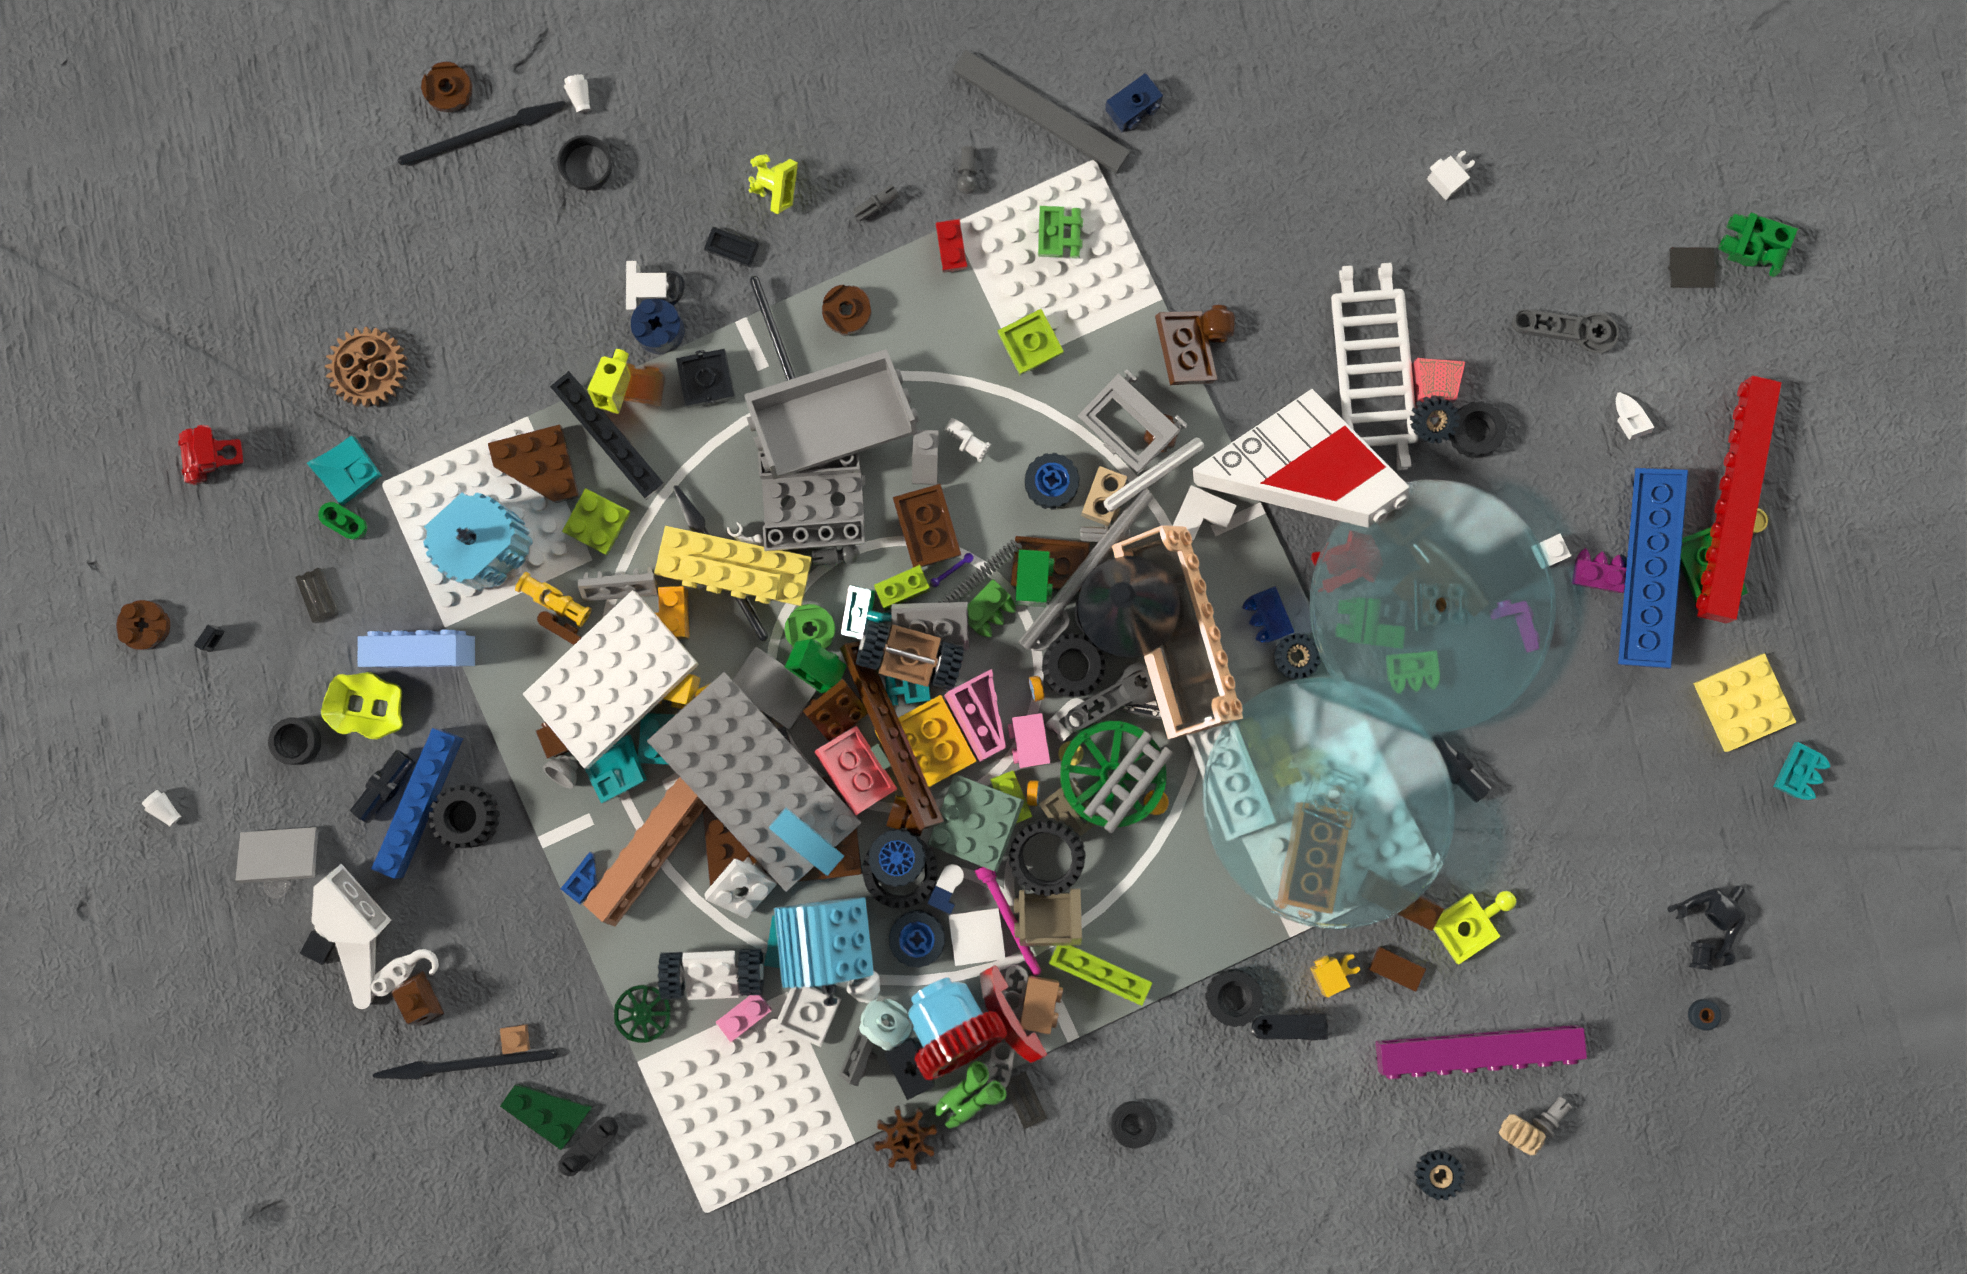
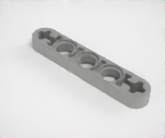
(1017, 1011)

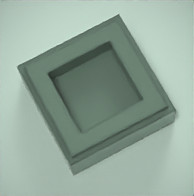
(881, 756)

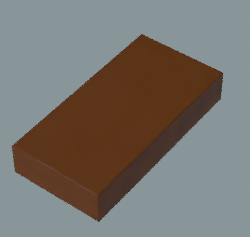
(1397, 969)

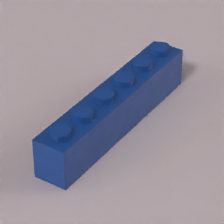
(416, 803)

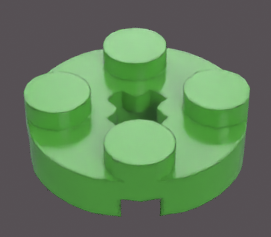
(818, 617)

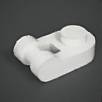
(1075, 719)

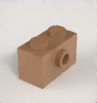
(1040, 1003)

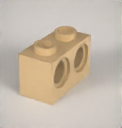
(1099, 494)

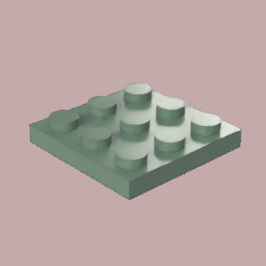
(976, 822)

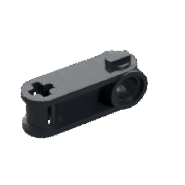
(1304, 1026)

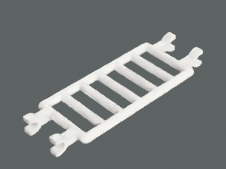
(1346, 394)

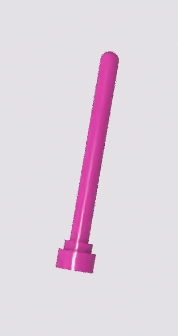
(988, 877)

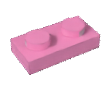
(743, 1016)

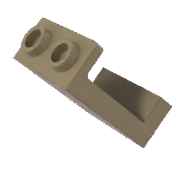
(1048, 919)

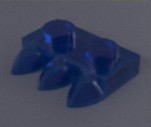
(1270, 615)

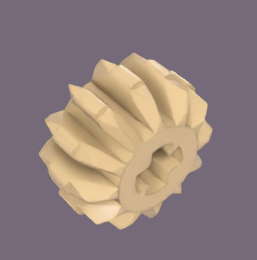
(1522, 1134)

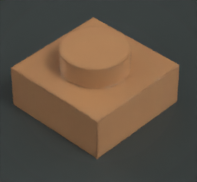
(514, 1039)

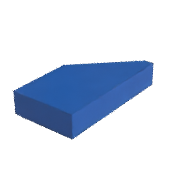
(582, 880)

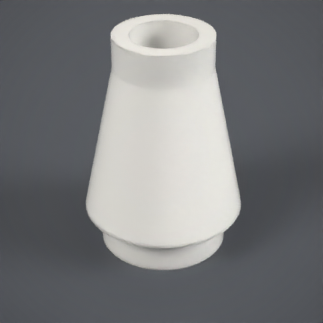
(577, 91)
(161, 808)

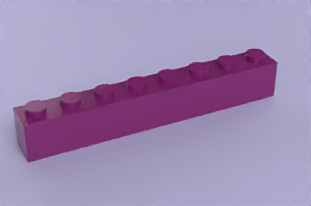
(1481, 1050)

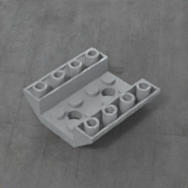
(814, 518)

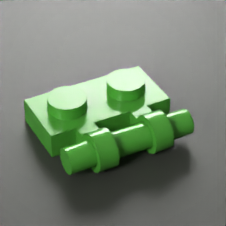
(1052, 230)

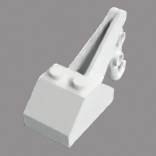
(353, 920)

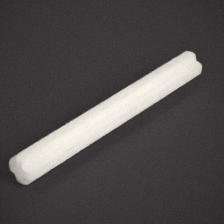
(1153, 474)

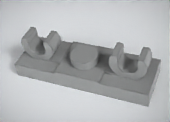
(617, 585)

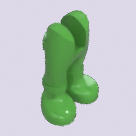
(977, 1076)

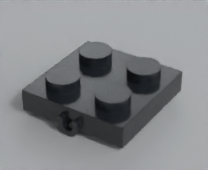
(705, 378)

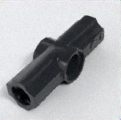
(1462, 771)
(382, 786)

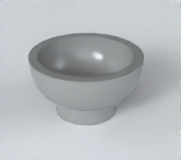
(562, 771)

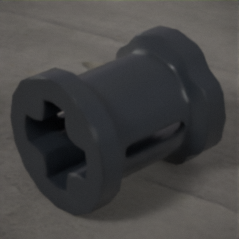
(1702, 956)

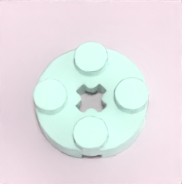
(877, 1032)

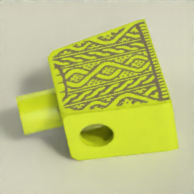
(610, 382)

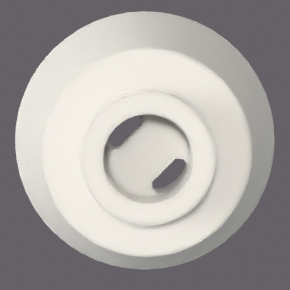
(865, 988)

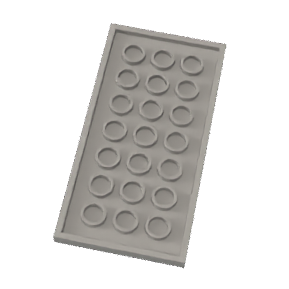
(750, 775)

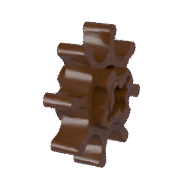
(913, 1131)

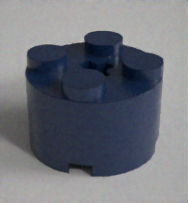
(662, 339)

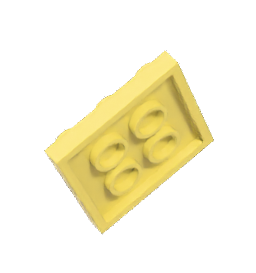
(1744, 702)

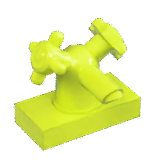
(778, 179)

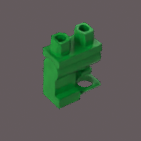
(1751, 238)

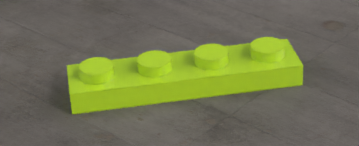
(1101, 973)

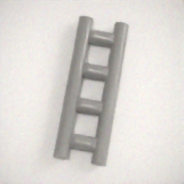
(1112, 783)

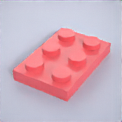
(855, 770)

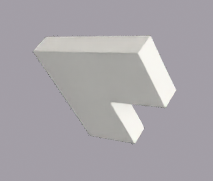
(1200, 506)

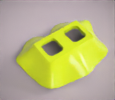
(371, 688)

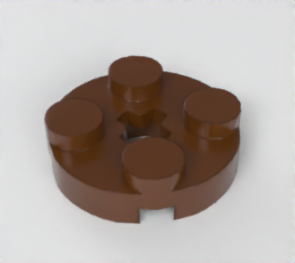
(449, 101)
(845, 323)
(128, 623)

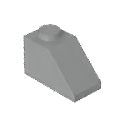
(925, 457)

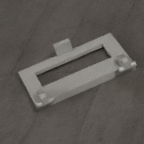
(1139, 408)

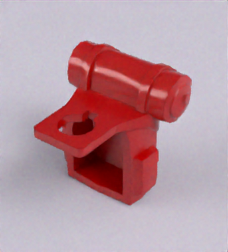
(201, 455)

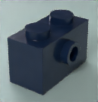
(1134, 103)

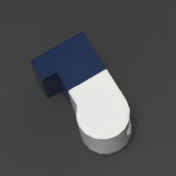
(950, 877)

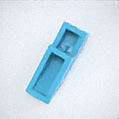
(806, 841)

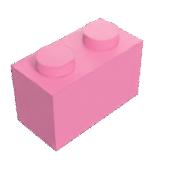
(1030, 740)

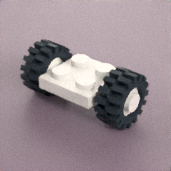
(710, 974)

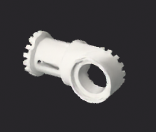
(970, 443)

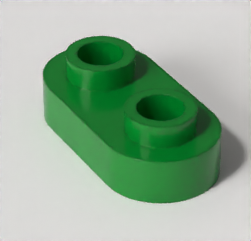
(343, 522)

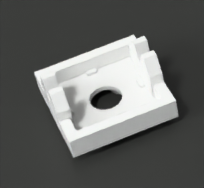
(736, 876)

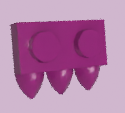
(1598, 573)

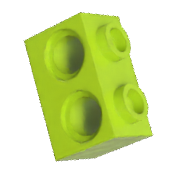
(902, 587)

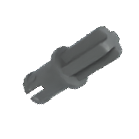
(876, 203)

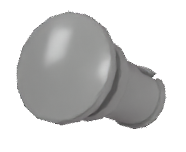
(1552, 1117)

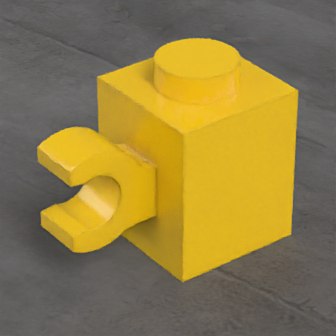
(1331, 974)

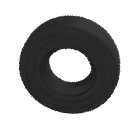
(1149, 1124)

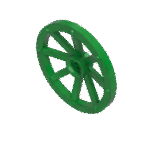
(1065, 768)

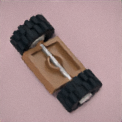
(910, 655)

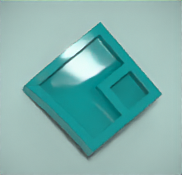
(345, 470)
(616, 770)

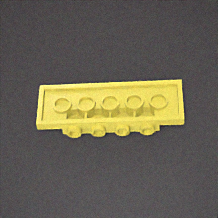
(732, 567)

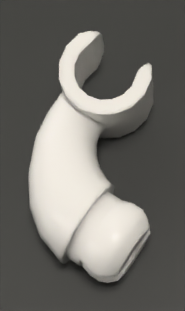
(755, 540)

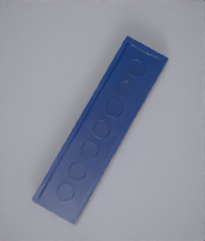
(1653, 568)

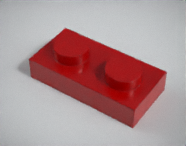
(951, 245)

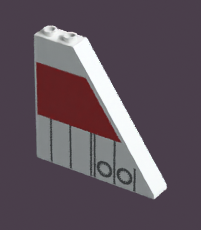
(1309, 464)

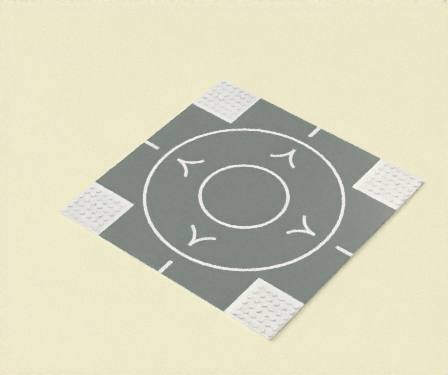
(1148, 890)

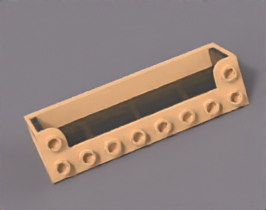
(1191, 667)

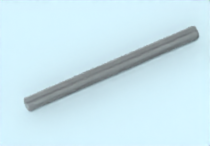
(1090, 563)

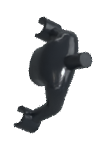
(1722, 912)

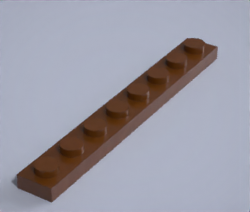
(893, 740)

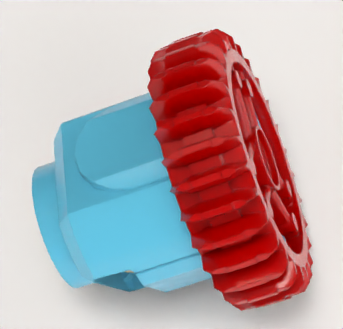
(951, 1028)

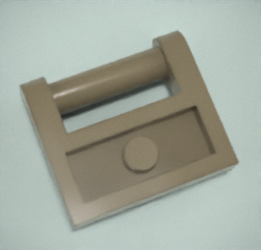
(1059, 809)

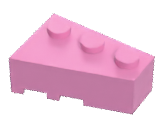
(978, 714)

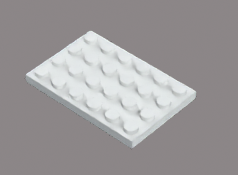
(610, 679)

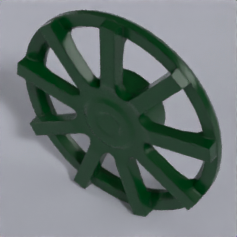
(641, 1014)

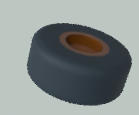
(1696, 1010)

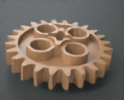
(357, 348)

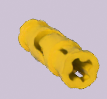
(554, 600)

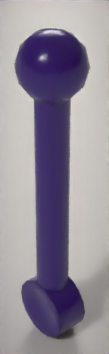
(968, 558)

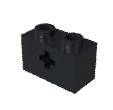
(898, 1058)

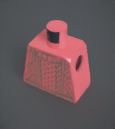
(1437, 378)

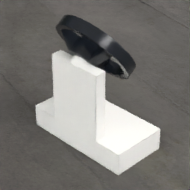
(650, 286)

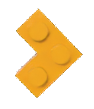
(674, 610)

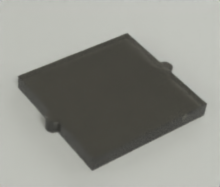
(1692, 267)

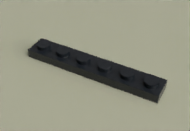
(607, 435)

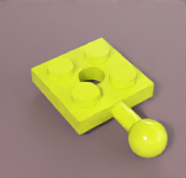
(1481, 929)

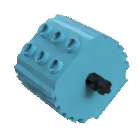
(477, 541)
(824, 944)

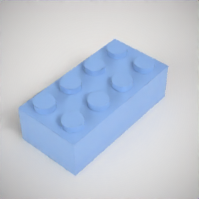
(416, 649)

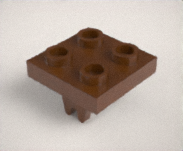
(836, 711)

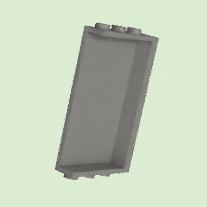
(830, 414)

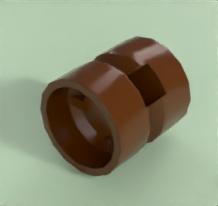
(902, 817)

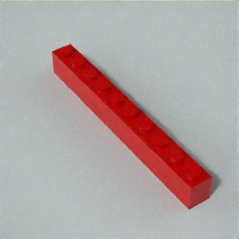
(1738, 499)

